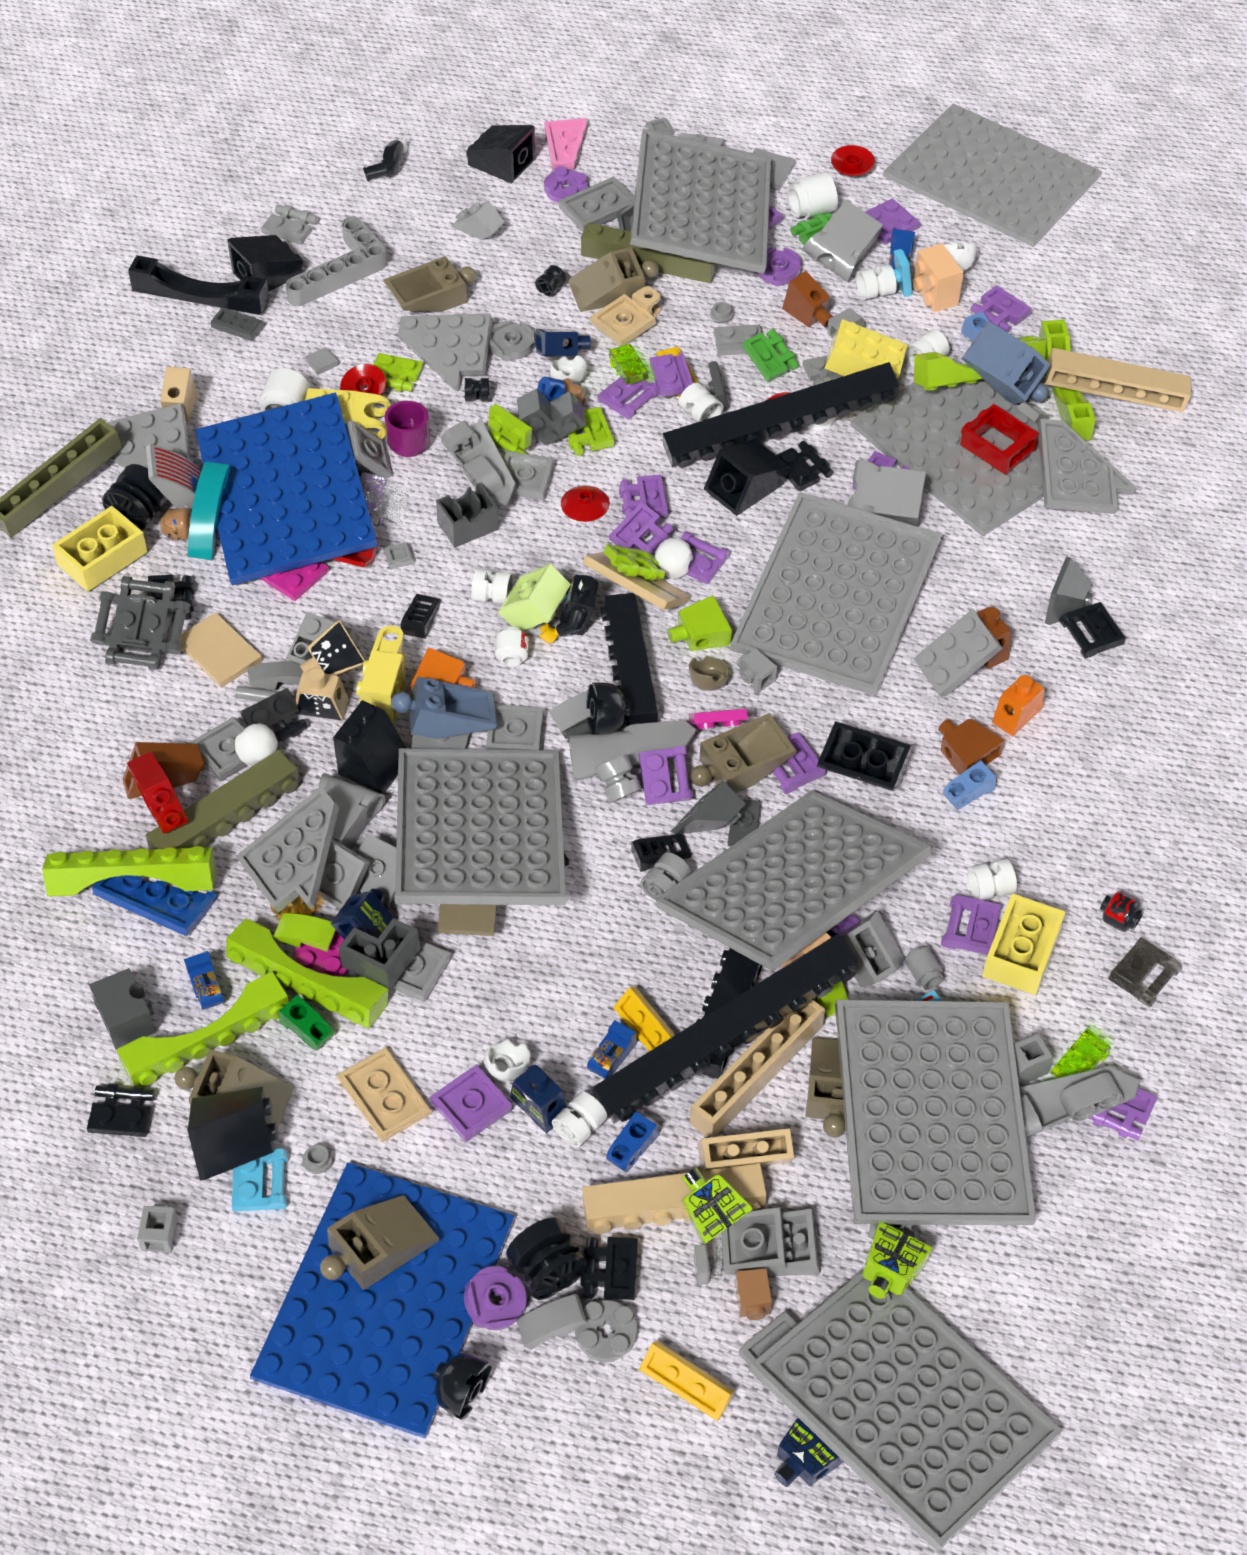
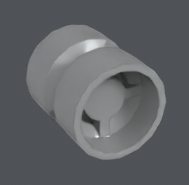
(618, 778)
(666, 873)

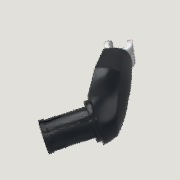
(390, 162)

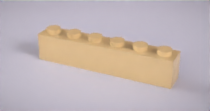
(1118, 380)
(754, 1070)
(659, 1198)

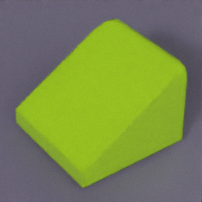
(828, 1001)

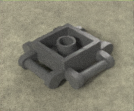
(140, 623)

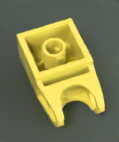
(358, 407)
(384, 672)

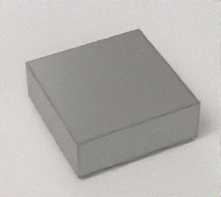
(660, 125)
(321, 361)
(1033, 412)
(398, 555)
(701, 1264)

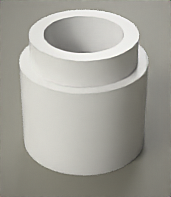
(812, 196)
(283, 388)

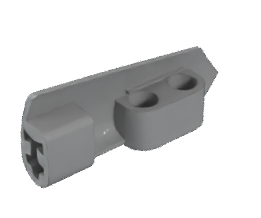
(480, 459)
(591, 750)
(1074, 1097)

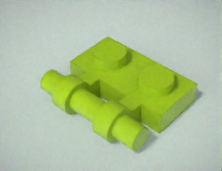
(401, 369)
(508, 426)
(596, 433)
(634, 562)

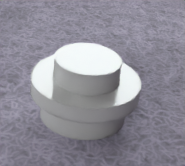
(721, 312)
(317, 1159)

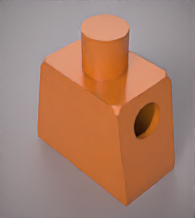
(444, 669)
(1024, 698)

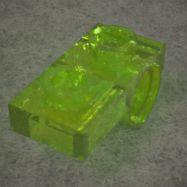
(628, 364)
(1082, 1055)

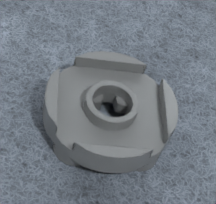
(511, 349)
(618, 1343)

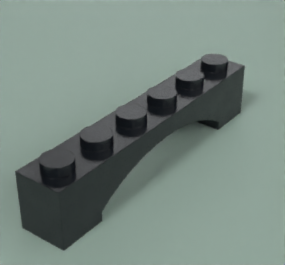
(153, 278)

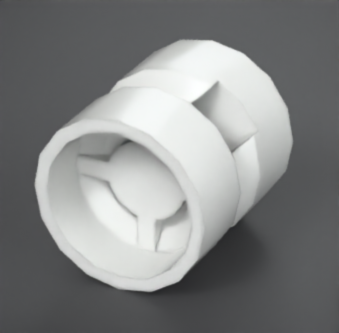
(880, 280)
(929, 342)
(699, 402)
(491, 586)
(992, 880)
(583, 1115)

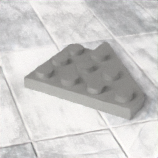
(449, 343)
(157, 427)
(1076, 473)
(293, 852)

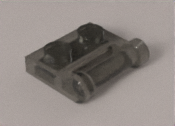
(1138, 965)

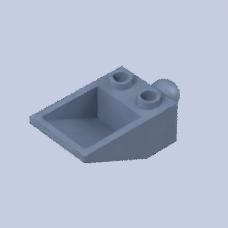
(1008, 365)
(446, 709)

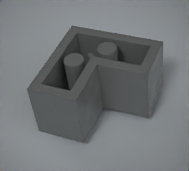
(551, 419)
(382, 957)

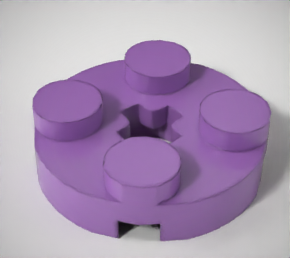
(561, 176)
(781, 275)
(485, 1313)

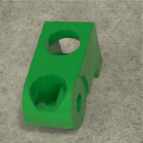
(305, 1023)

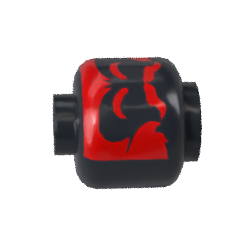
(1121, 911)

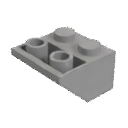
(309, 631)
(873, 948)

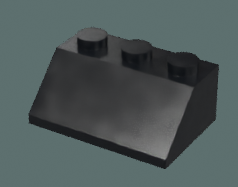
(865, 756)

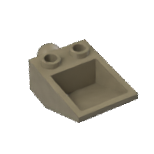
(610, 278)
(431, 286)
(743, 754)
(467, 919)
(236, 1076)
(825, 1087)
(381, 1240)

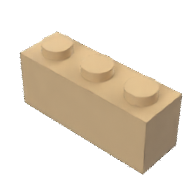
(746, 1149)

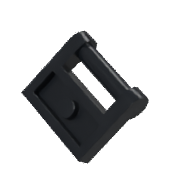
(1099, 626)

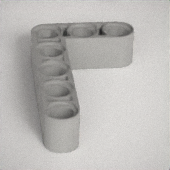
(365, 259)

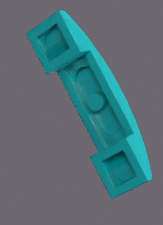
(206, 510)

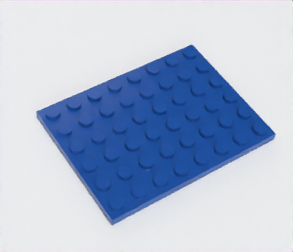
(288, 489)
(382, 1344)

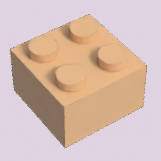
(937, 278)

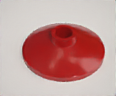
(852, 160)
(363, 377)
(585, 509)

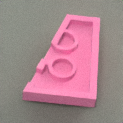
(564, 141)

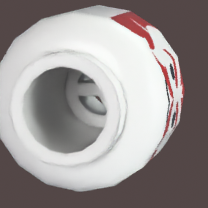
(512, 646)

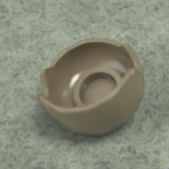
(702, 672)

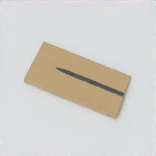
(656, 592)

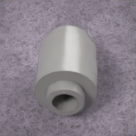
(924, 967)

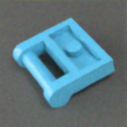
(249, 1184)

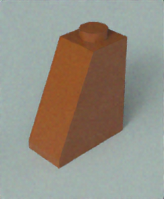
(178, 760)

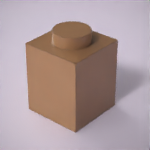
(753, 1293)

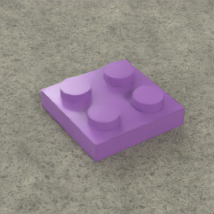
(892, 216)
(471, 1103)

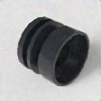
(134, 496)
(546, 1258)

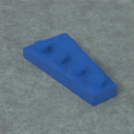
(156, 901)

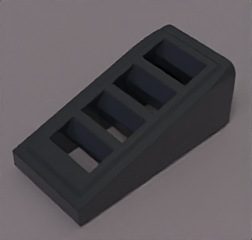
(419, 629)
(647, 862)

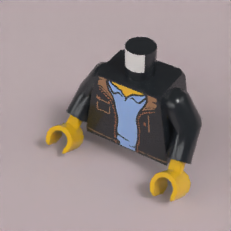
(575, 609)

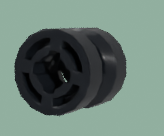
(548, 283)
(476, 389)

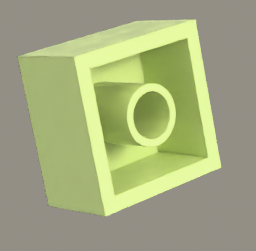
(535, 598)

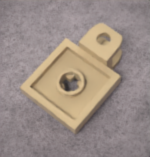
(637, 312)

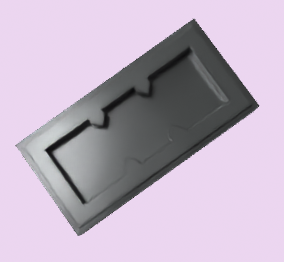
(236, 323)
(716, 385)
(746, 823)

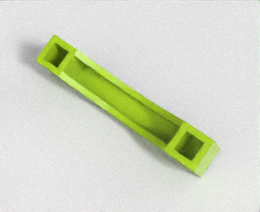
(937, 370)
(1070, 403)
(184, 867)
(351, 997)
(152, 1057)

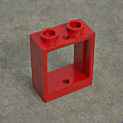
(1024, 438)
(157, 792)

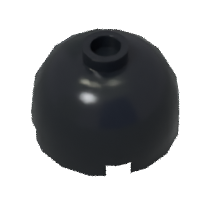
(606, 708)
(461, 1382)

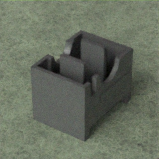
(467, 516)
(123, 1007)

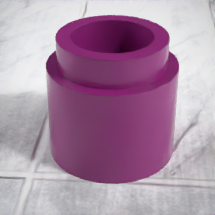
(407, 428)

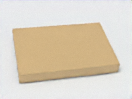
(219, 650)
(384, 1094)

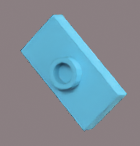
(902, 272)

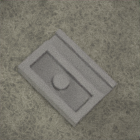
(731, 338)

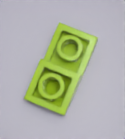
(305, 929)

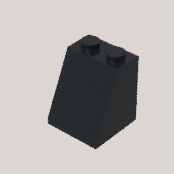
(503, 151)
(264, 258)
(745, 475)
(368, 748)
(230, 1130)

